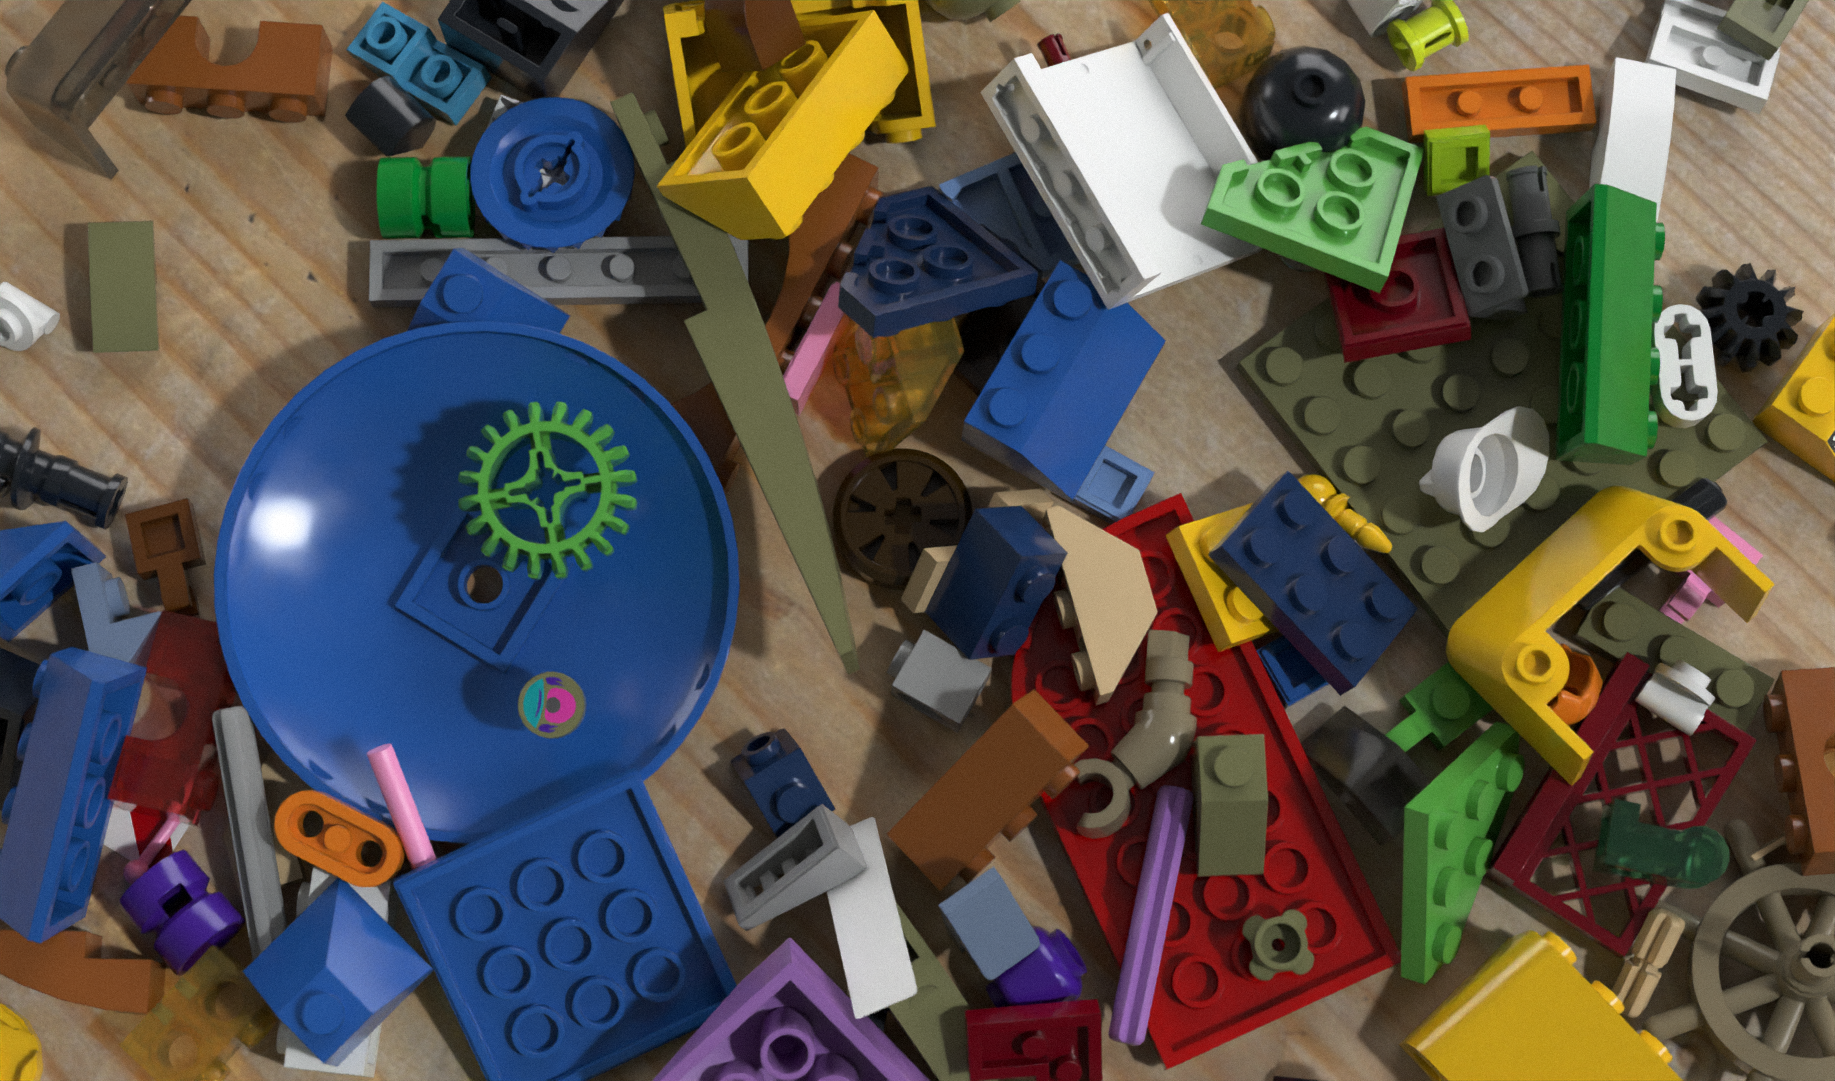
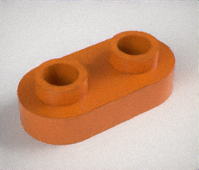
(341, 839)

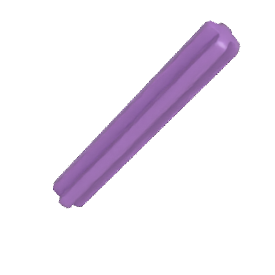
(1150, 915)

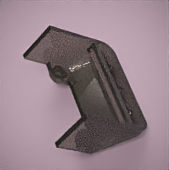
(82, 64)

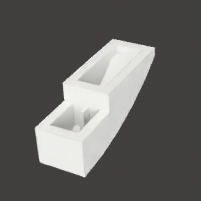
(1634, 129)

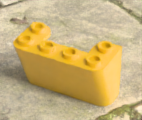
(1534, 1020)

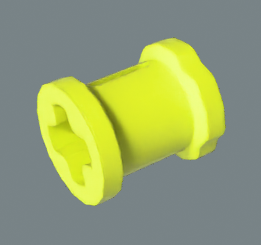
(1427, 33)

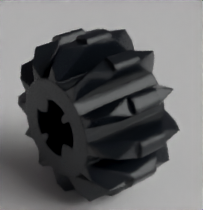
(1761, 302)

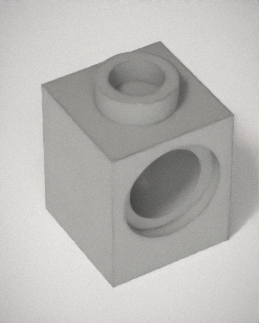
(937, 679)

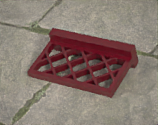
(1555, 800)

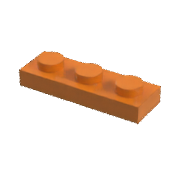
(1503, 100)

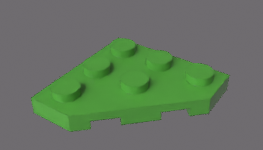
(1326, 210)
(1451, 846)

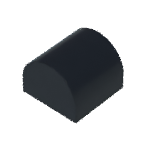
(391, 117)

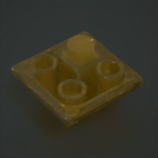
(894, 379)

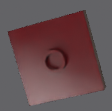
(1414, 309)

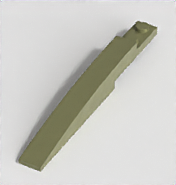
(748, 381)

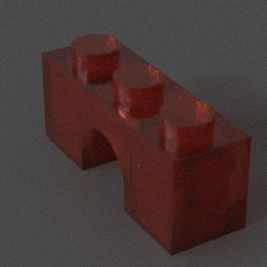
(175, 774)

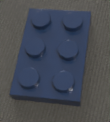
(1313, 582)

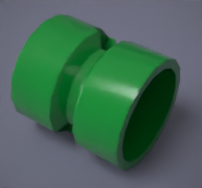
(425, 197)

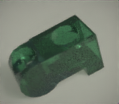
(1657, 853)

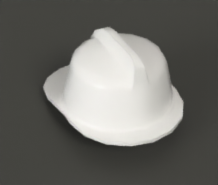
(1489, 467)

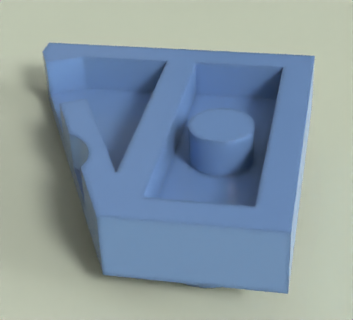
(1012, 210)

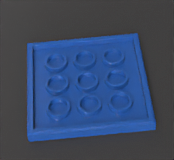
(569, 937)

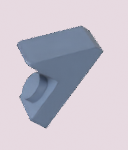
(102, 605)
(989, 924)

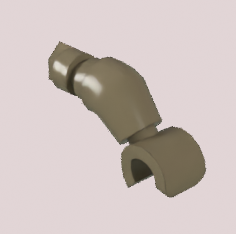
(1155, 743)

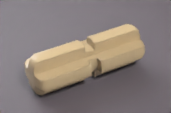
(1650, 952)

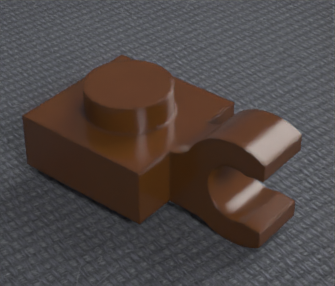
(165, 547)

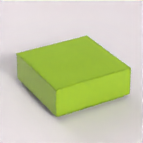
(1454, 157)

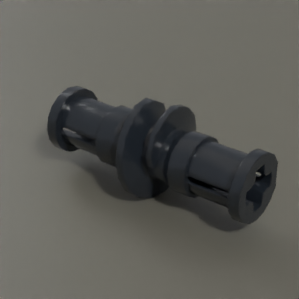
(56, 480)

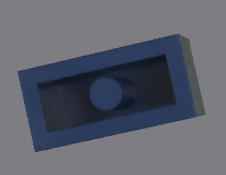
(995, 582)

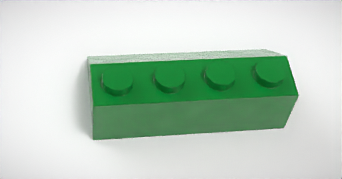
(1608, 328)

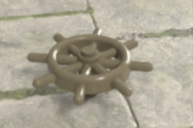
(1797, 971)

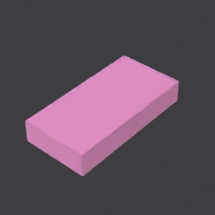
(815, 349)

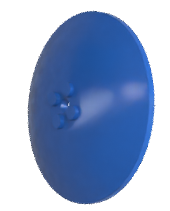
(355, 566)

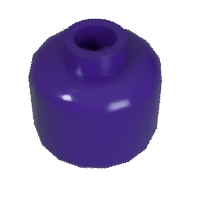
(1043, 976)

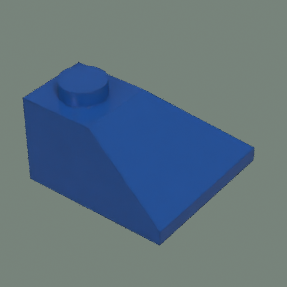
(479, 292)
(38, 570)
(336, 973)

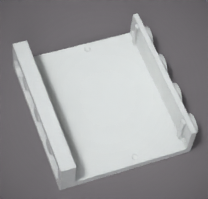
(1126, 158)

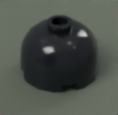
(1302, 99)

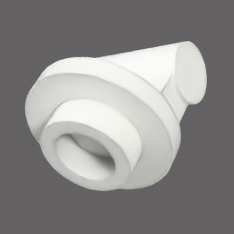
(23, 318)
(1677, 695)

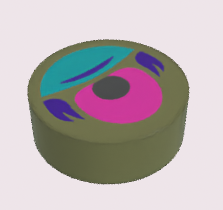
(552, 705)

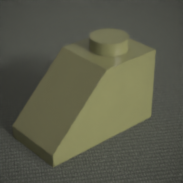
(1229, 804)

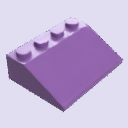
(788, 1026)

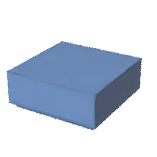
(1113, 486)

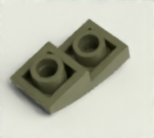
(123, 286)

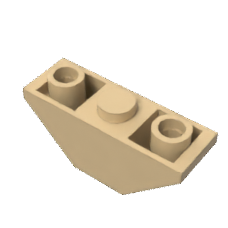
(1102, 599)

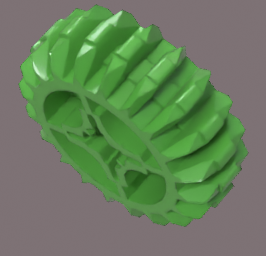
(515, 494)

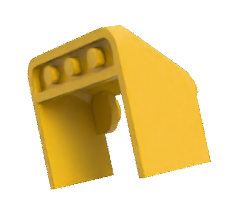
(1503, 637)

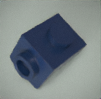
(780, 779)

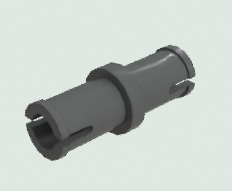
(1535, 230)

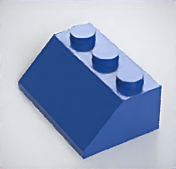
(1062, 384)

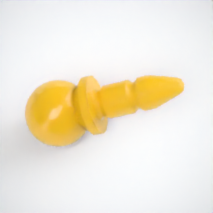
(1367, 534)

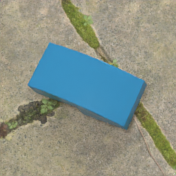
(419, 63)

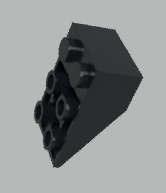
(527, 41)

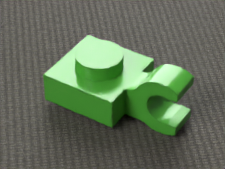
(1439, 709)

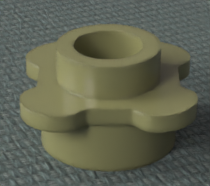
(1290, 930)

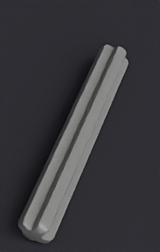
(250, 827)

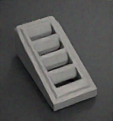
(811, 854)

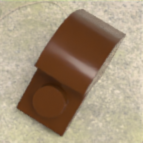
(752, 32)

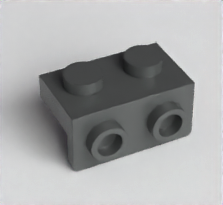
(1484, 250)

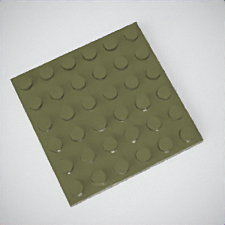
(1381, 418)

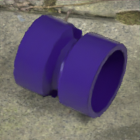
(196, 927)

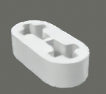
(1696, 364)

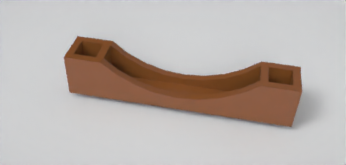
(816, 253)

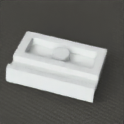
(1708, 58)

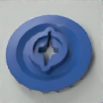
(547, 135)

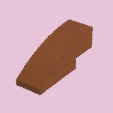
(73, 971)

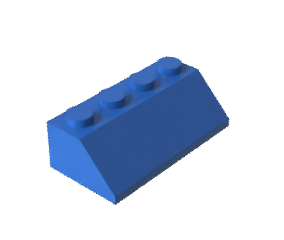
(61, 800)

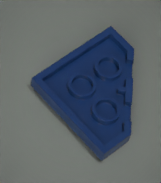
(927, 266)

